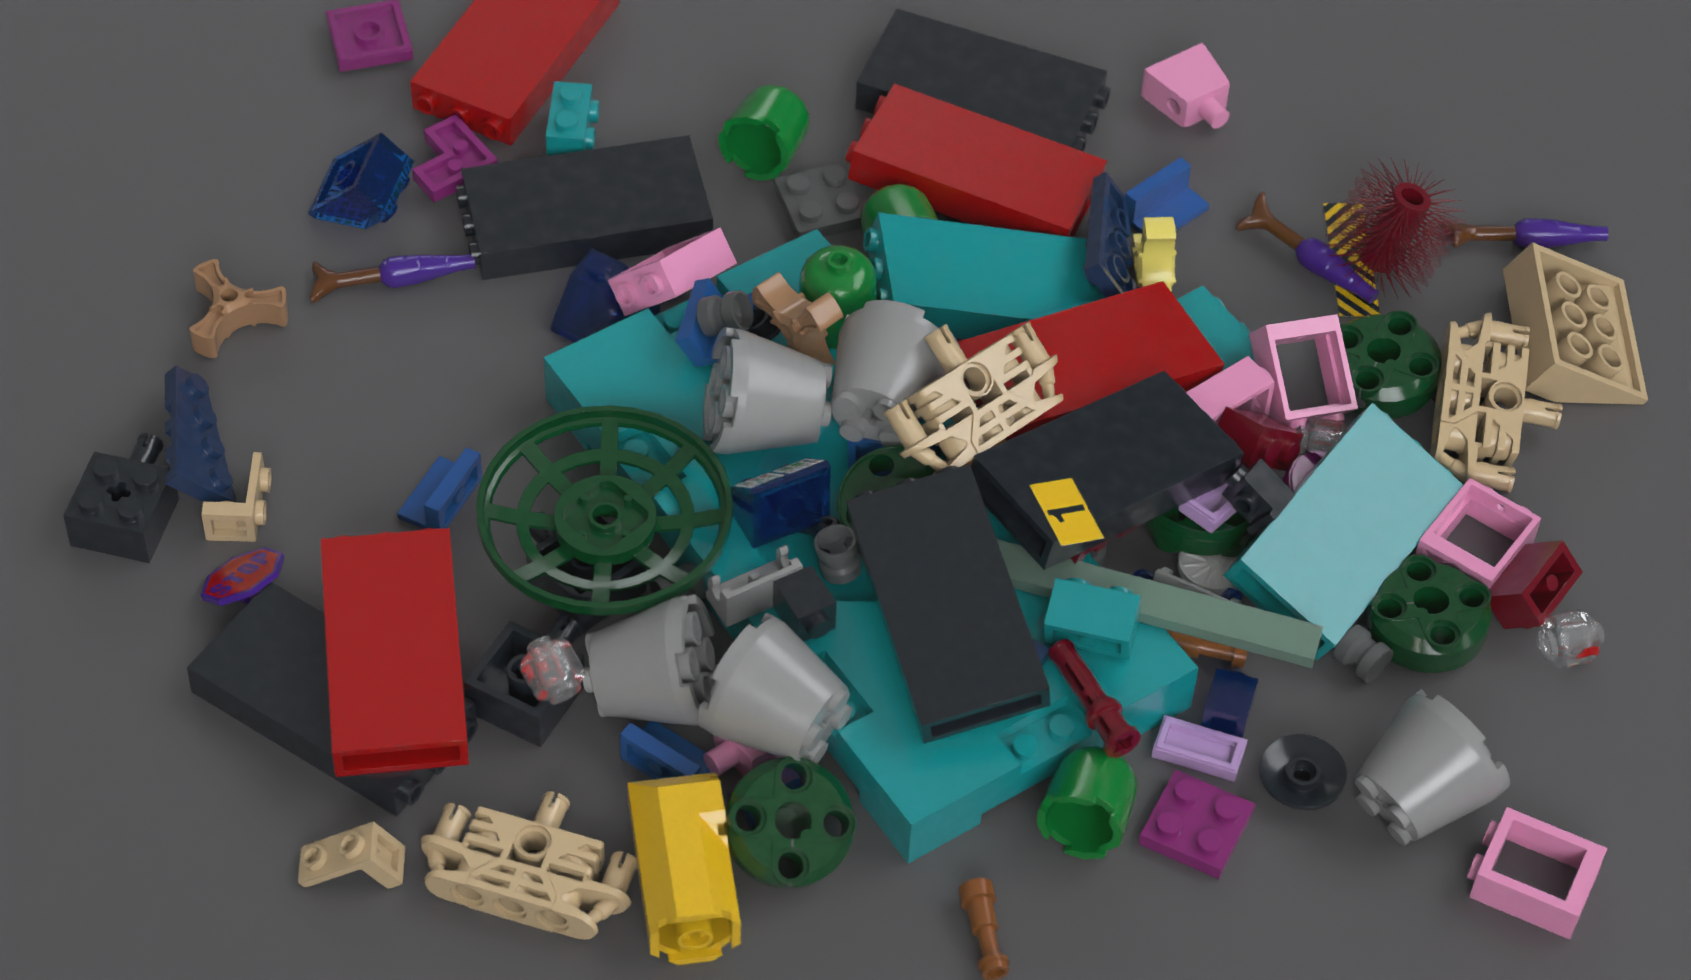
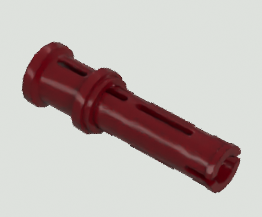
(1102, 712)

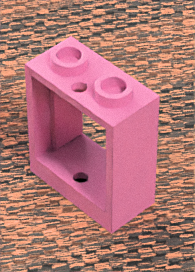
(672, 271)
(1332, 360)
(1239, 387)
(1483, 505)
(1526, 901)

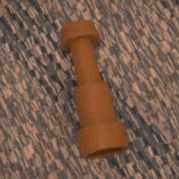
(1196, 646)
(978, 898)

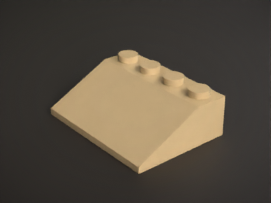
(1578, 330)

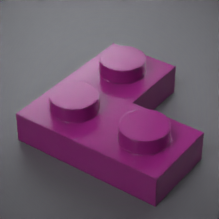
(456, 149)

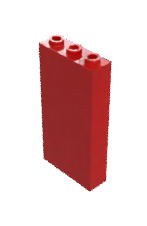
(504, 61)
(974, 165)
(1113, 347)
(393, 652)

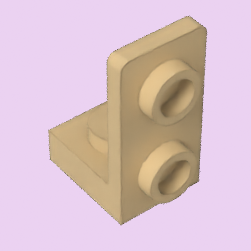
(240, 520)
(359, 848)

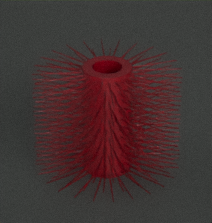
(1394, 227)

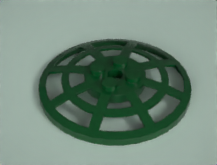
(604, 496)

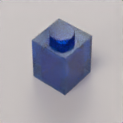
(1230, 702)

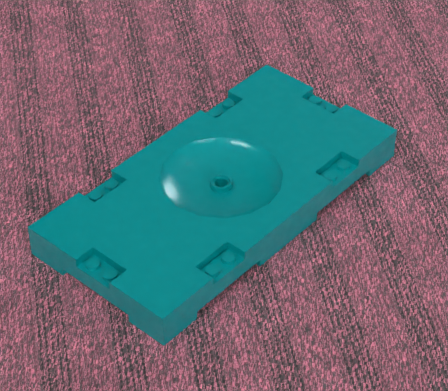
(909, 788)

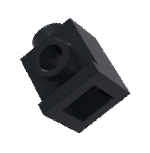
(1257, 494)

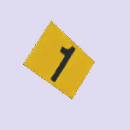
(1066, 511)

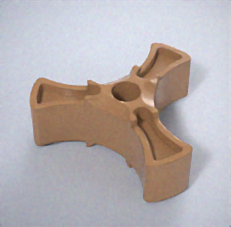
(232, 308)
(798, 319)

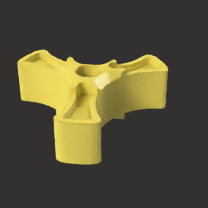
(1155, 252)

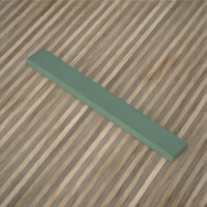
(1179, 608)

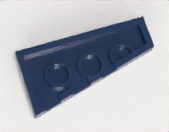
(1107, 246)
(195, 446)

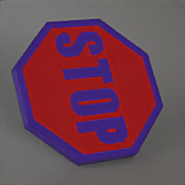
(242, 576)

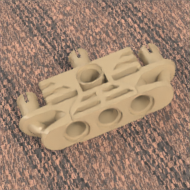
(1458, 396)
(948, 397)
(538, 889)

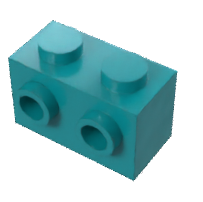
(571, 118)
(1093, 617)

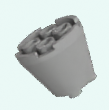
(878, 366)
(763, 395)
(654, 663)
(775, 694)
(1428, 770)

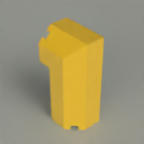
(684, 867)

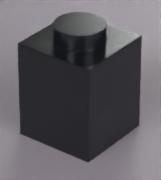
(805, 604)

